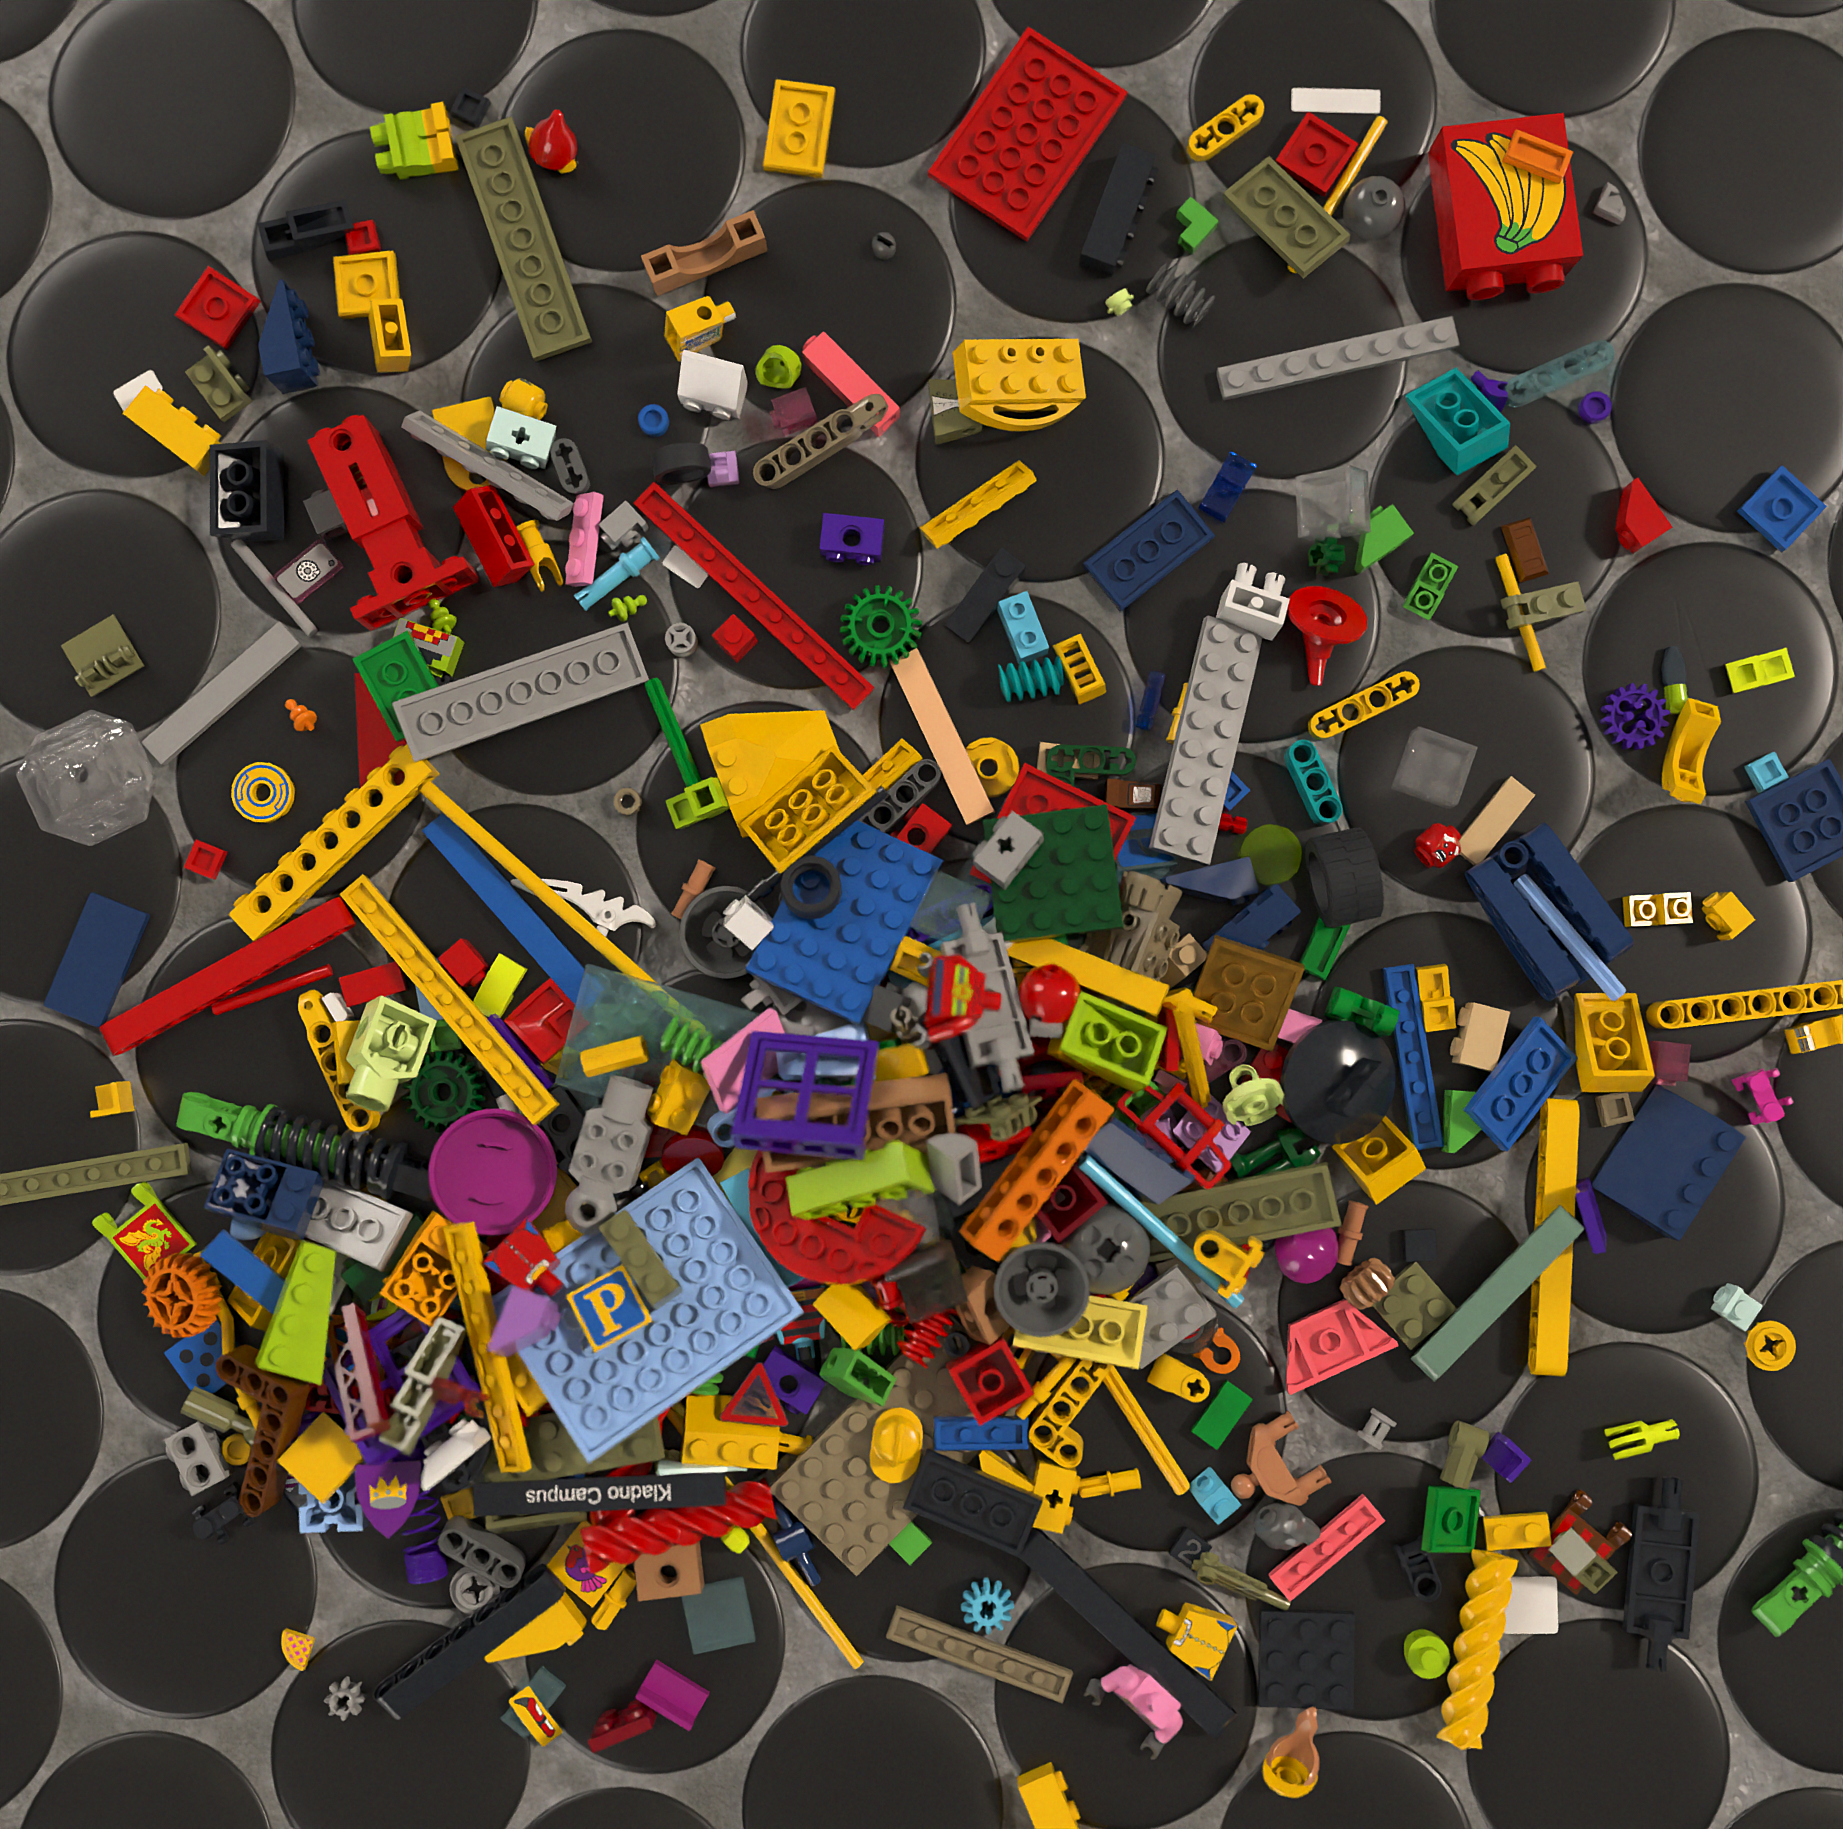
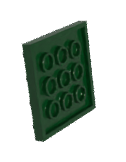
(1066, 882)

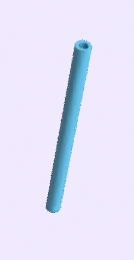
(1154, 1226)

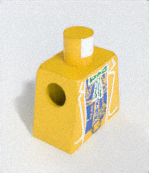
(696, 325)

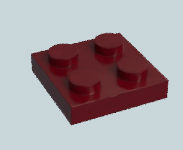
(621, 1725)

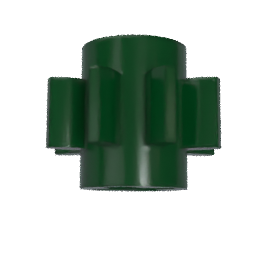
(1326, 555)

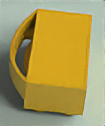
(1018, 378)

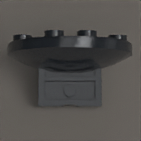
(1338, 1081)

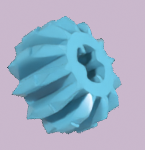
(991, 1594)

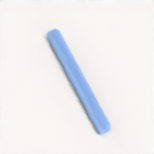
(1569, 937)

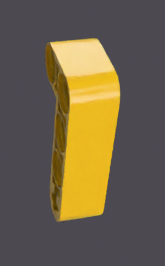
(1059, 1420)

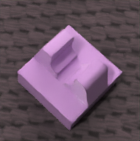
(723, 469)

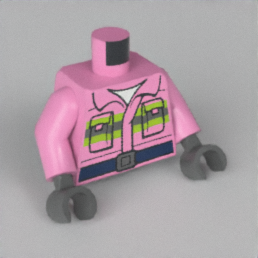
(1146, 1699)

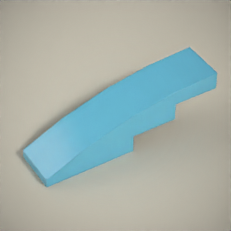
(738, 1195)

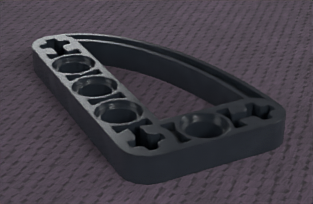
(481, 1456)

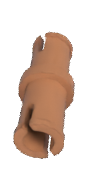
(694, 887)
(1350, 1231)

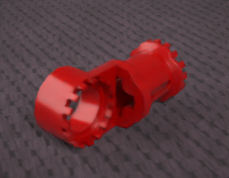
(888, 1298)

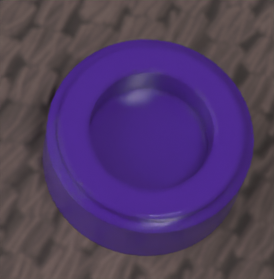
(1594, 407)

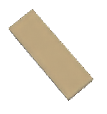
(1494, 820)

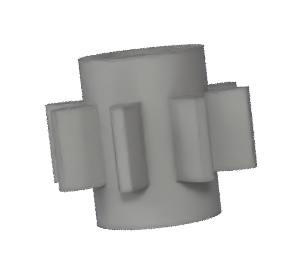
(341, 1707)

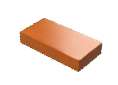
(1537, 156)

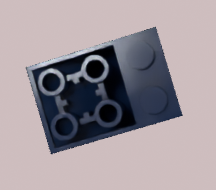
(287, 343)
(279, 1190)

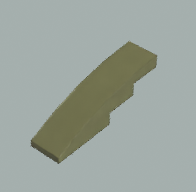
(416, 1398)

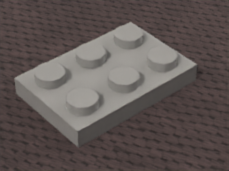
(1172, 1312)

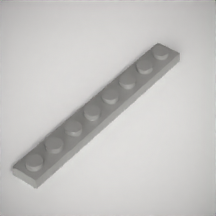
(1337, 358)

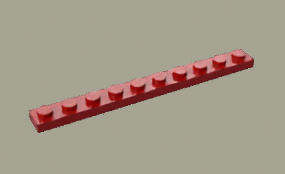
(754, 596)

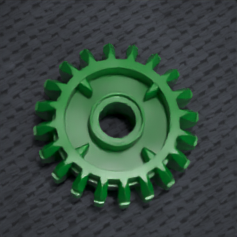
(877, 608)

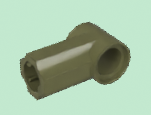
(1465, 1446)

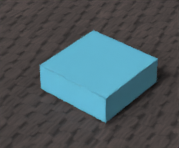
(1766, 772)

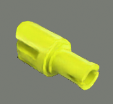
(1643, 1435)

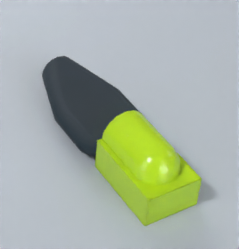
(1674, 678)

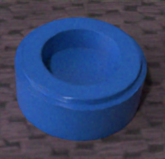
(653, 420)

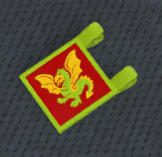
(146, 1235)

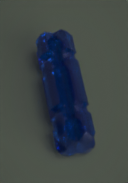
(1150, 701)

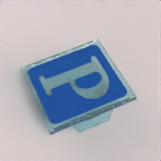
(1135, 851)

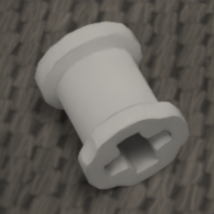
(1376, 1439)

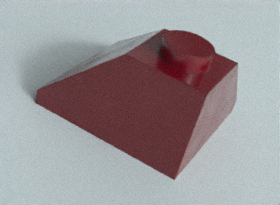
(1070, 1204)

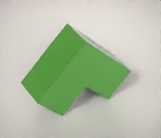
(1199, 224)

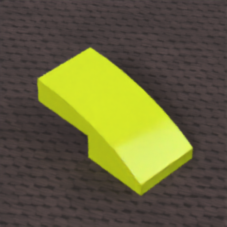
(1759, 670)
(499, 986)

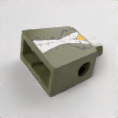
(946, 416)

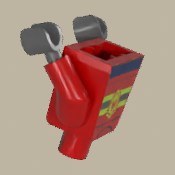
(953, 998)

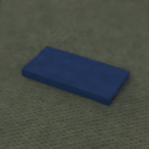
(1148, 550)
(96, 960)

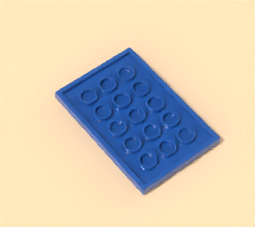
(849, 950)

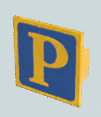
(609, 1308)

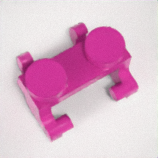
(1763, 1095)

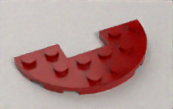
(821, 1246)

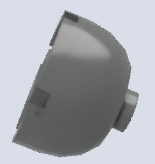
(1374, 208)

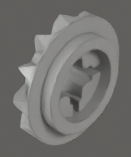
(467, 1600)

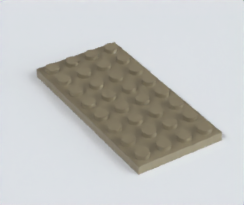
(832, 1479)

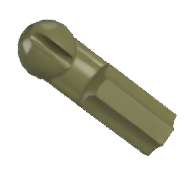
(217, 1413)

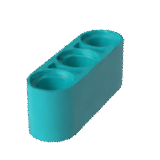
(1313, 767)

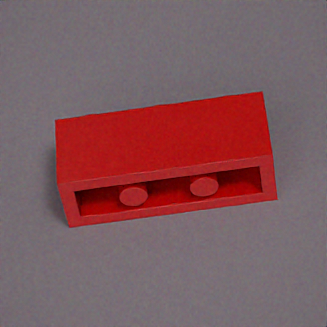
(493, 535)

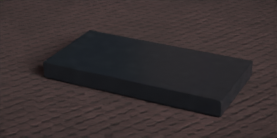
(973, 1502)

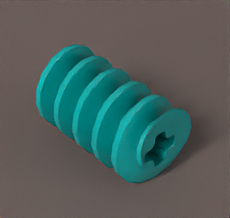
(1031, 679)

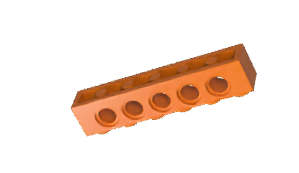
(1036, 1170)

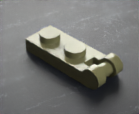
(1495, 484)
(1544, 605)

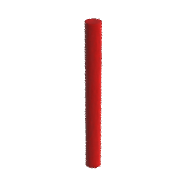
(272, 989)

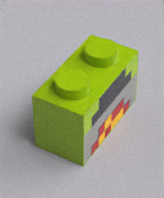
(437, 647)

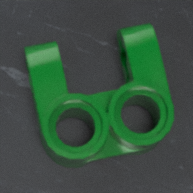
(1355, 1008)

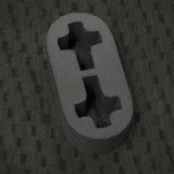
(576, 465)

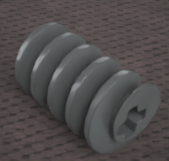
(1180, 295)

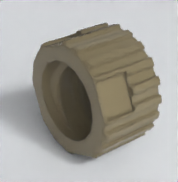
(618, 799)

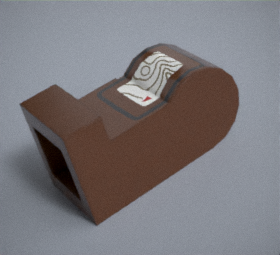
(1132, 795)

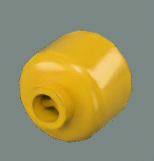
(523, 398)

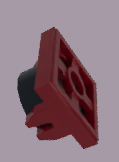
(1049, 1081)

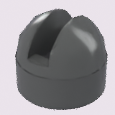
(880, 249)

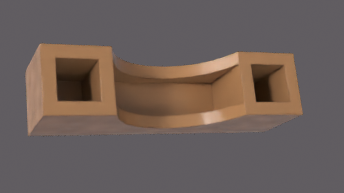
(733, 243)

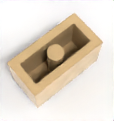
(1479, 1036)

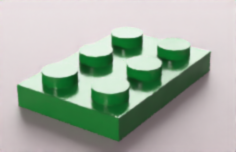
(394, 673)

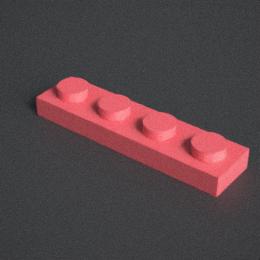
(1335, 1541)

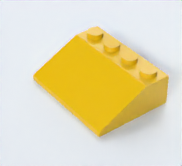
(807, 808)

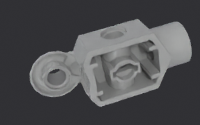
(609, 1152)

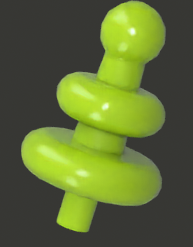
(620, 609)
(440, 615)

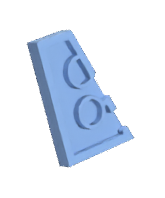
(792, 1064)

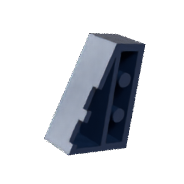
(1258, 920)

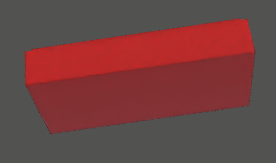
(372, 983)

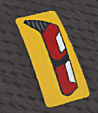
(535, 1716)

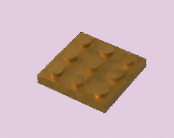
(1249, 990)

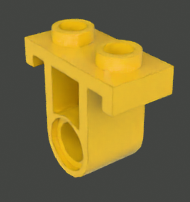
(1229, 1261)

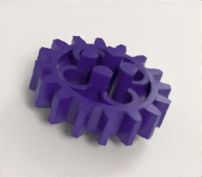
(1632, 700)

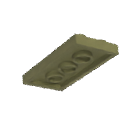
(1286, 217)

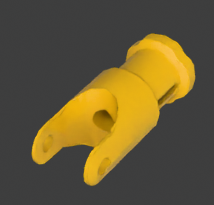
(539, 552)

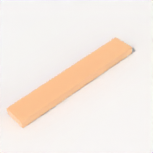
(942, 737)

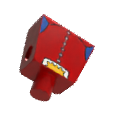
(526, 1260)

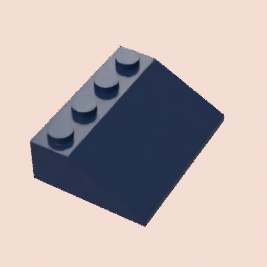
(1667, 1162)

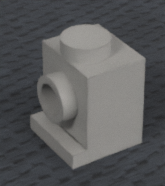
(622, 526)

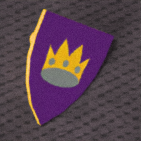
(388, 1493)

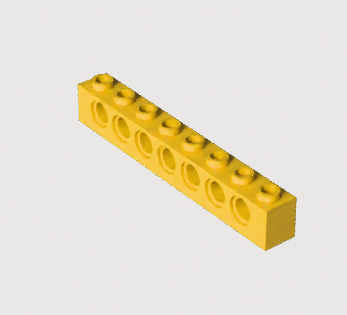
(248, 907)

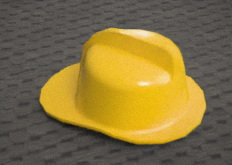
(896, 1445)

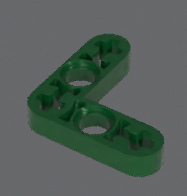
(1067, 773)

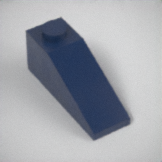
(1218, 882)

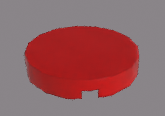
(684, 1149)

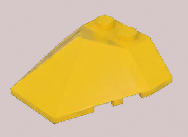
(763, 753)

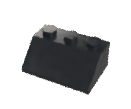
(247, 491)
(970, 1085)

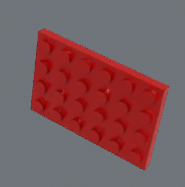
(1027, 134)

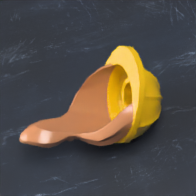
(1293, 1759)

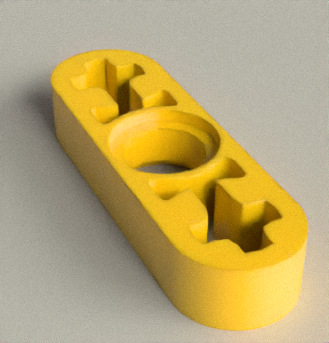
(1229, 115)

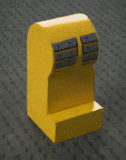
(1815, 1034)

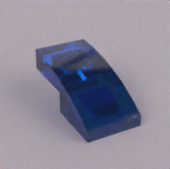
(1227, 486)

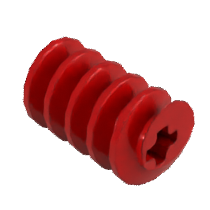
(925, 1337)

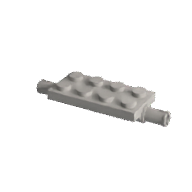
(998, 1035)

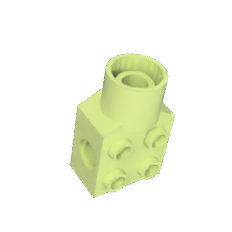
(386, 1052)

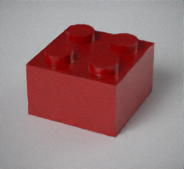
(989, 1379)

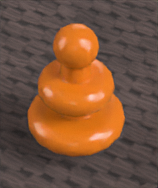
(302, 718)

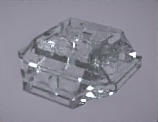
(117, 780)

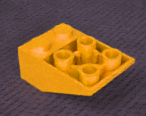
(424, 1275)

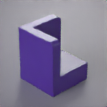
(1505, 1457)

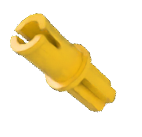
(1110, 1483)
(614, 1599)

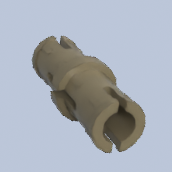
(904, 1023)

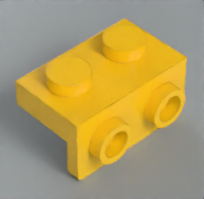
(678, 1097)

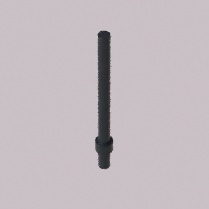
(764, 886)

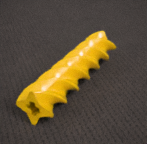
(1477, 1649)

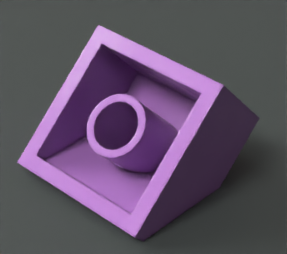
(523, 1322)

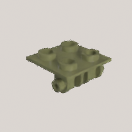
(102, 656)
(1005, 1115)

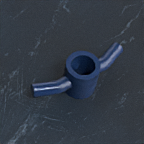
(794, 1542)

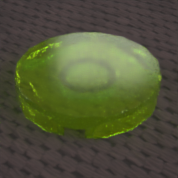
(1273, 853)

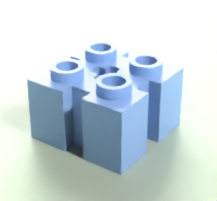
(345, 1513)

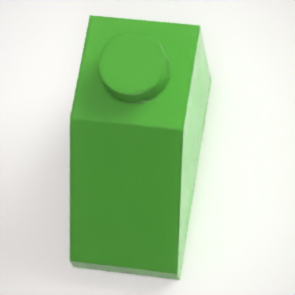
(1386, 535)
(1457, 1125)

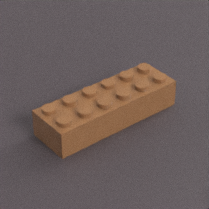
(898, 1111)

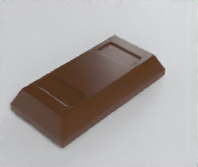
(1525, 550)

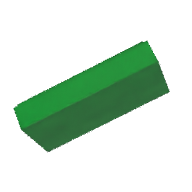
(1322, 949)
(1221, 1414)

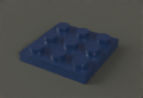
(1802, 819)

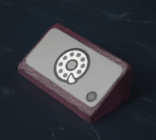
(308, 571)

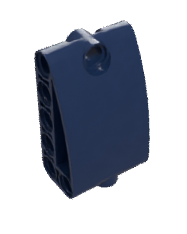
(1523, 931)

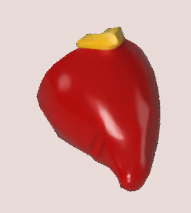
(553, 143)

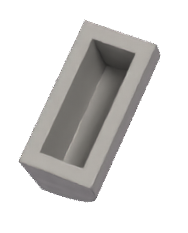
(954, 1166)

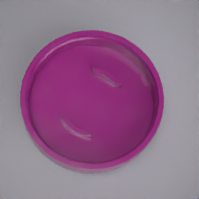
(492, 1171)

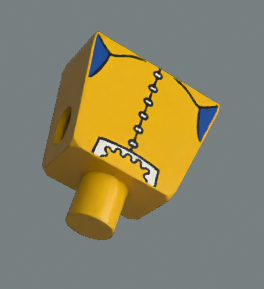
(1198, 1636)

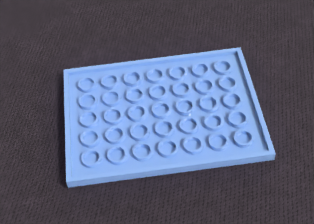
(725, 1310)

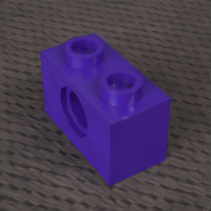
(838, 527)
(809, 1381)

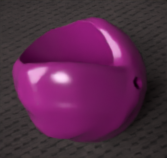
(1307, 1255)

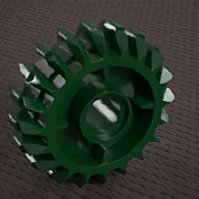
(426, 1085)

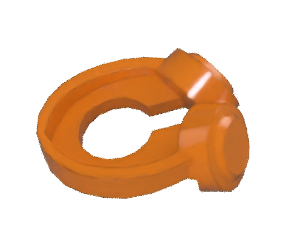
(1221, 1340)

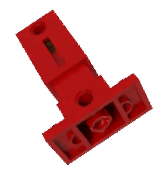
(383, 524)

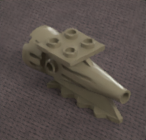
(1146, 934)

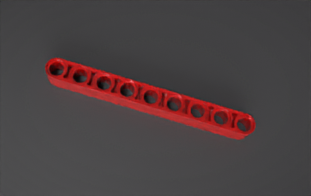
(227, 976)

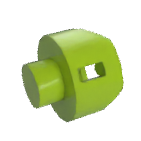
(778, 367)
(1426, 1654)

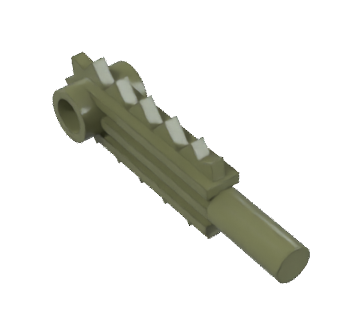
(1212, 1571)

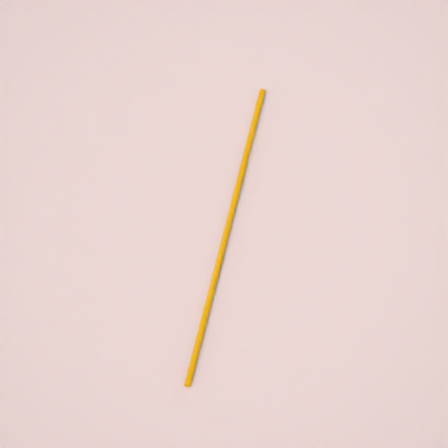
(542, 890)

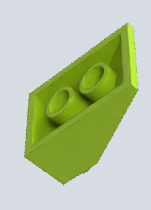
(1113, 1042)

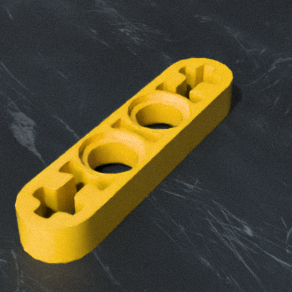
(1363, 705)

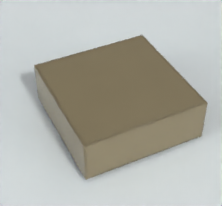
(1614, 1108)

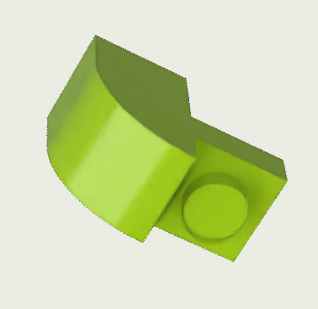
(697, 803)

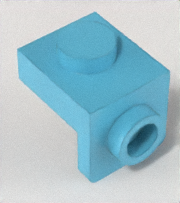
(1214, 1495)

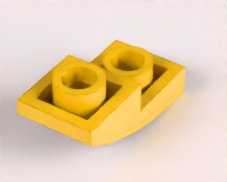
(1657, 909)

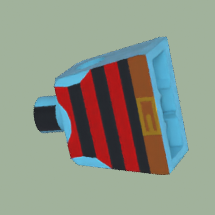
(806, 1327)

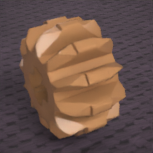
(1367, 1283)

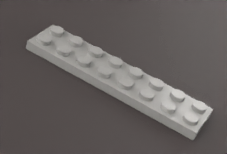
(520, 692)
(1206, 741)

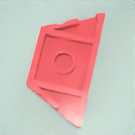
(1331, 1343)

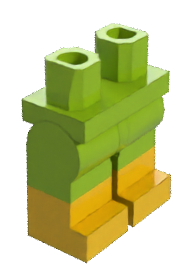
(417, 141)

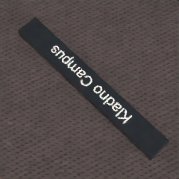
(600, 1493)

